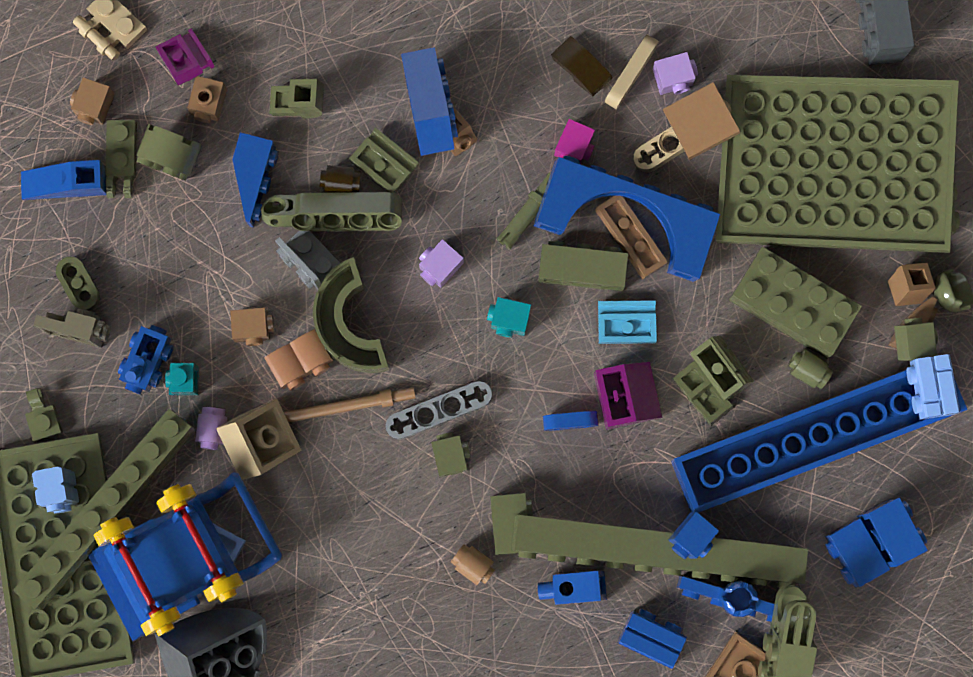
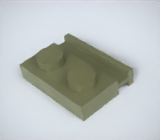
(384, 161)

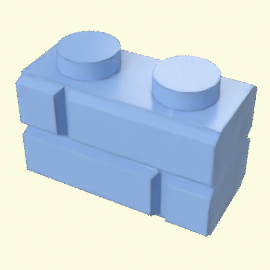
(933, 387)
(55, 489)

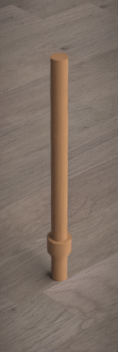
(385, 398)

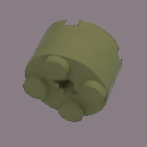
(168, 150)

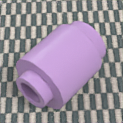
(206, 427)

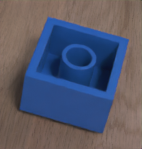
(894, 531)

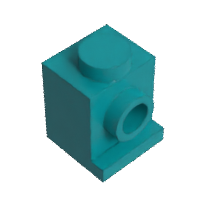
(182, 379)

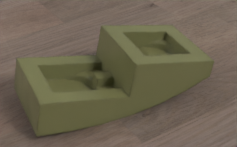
(702, 393)

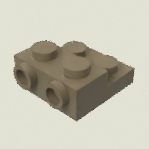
(78, 327)

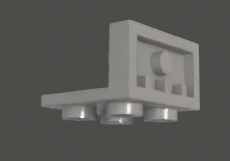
(308, 256)

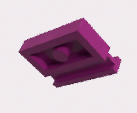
(184, 57)

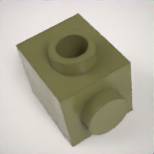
(915, 339)
(450, 454)

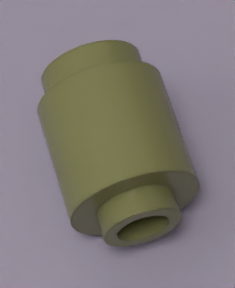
(810, 369)

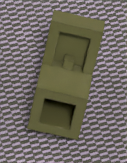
(301, 99)

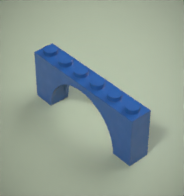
(686, 225)

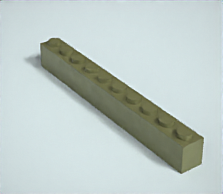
(653, 549)

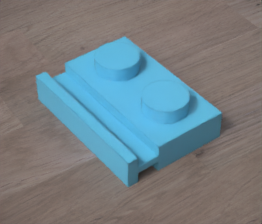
(627, 322)

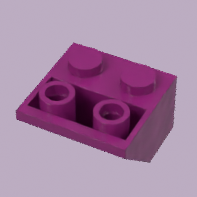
(627, 394)

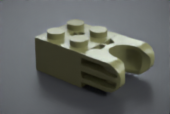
(789, 641)

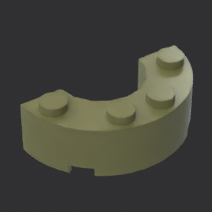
(329, 320)

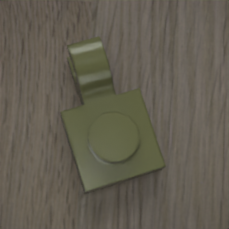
(42, 420)

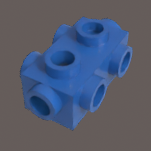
(142, 367)

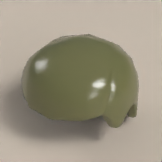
(953, 291)

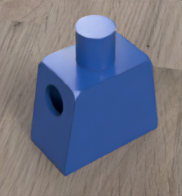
(586, 587)

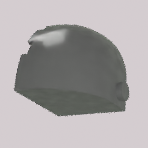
(215, 644)

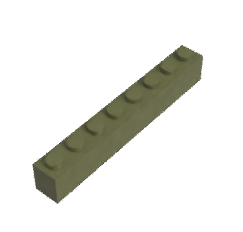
(110, 501)

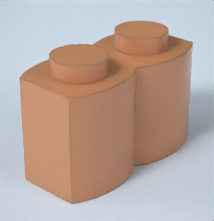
(298, 360)

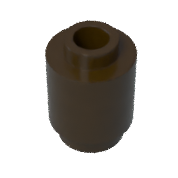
(340, 179)

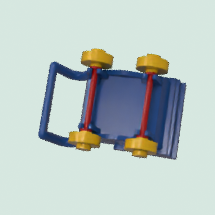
(173, 559)

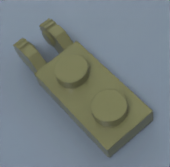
(120, 155)

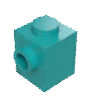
(509, 317)

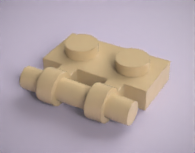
(117, 20)

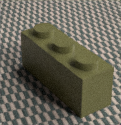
(583, 266)

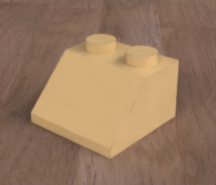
(258, 439)

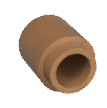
(473, 564)

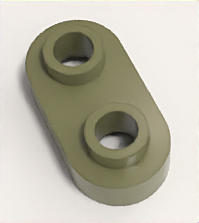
(79, 284)

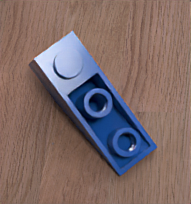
(252, 165)
(64, 180)

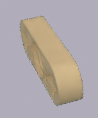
(631, 71)

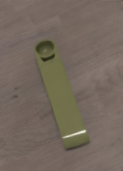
(335, 211)

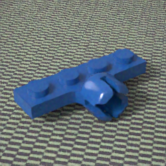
(736, 598)

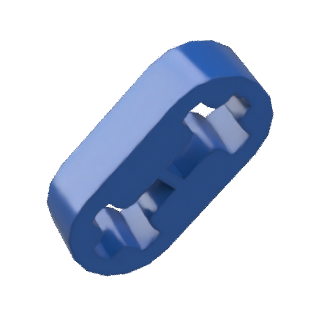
(570, 420)

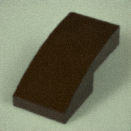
(582, 66)

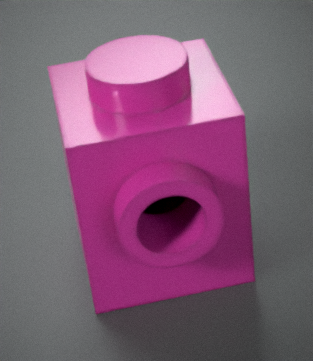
(575, 141)

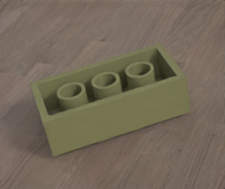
(795, 303)

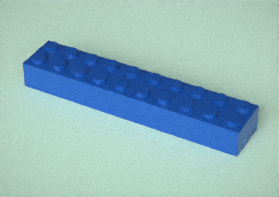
(800, 442)

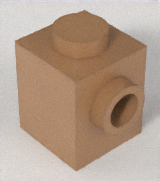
(207, 99)
(91, 101)
(911, 284)
(251, 326)

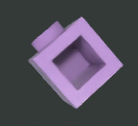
(675, 74)
(439, 263)

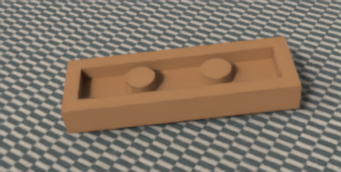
(631, 236)

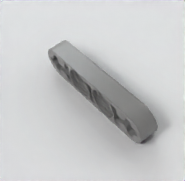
(437, 406)

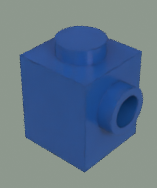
(693, 537)

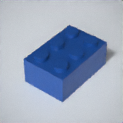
(430, 101)

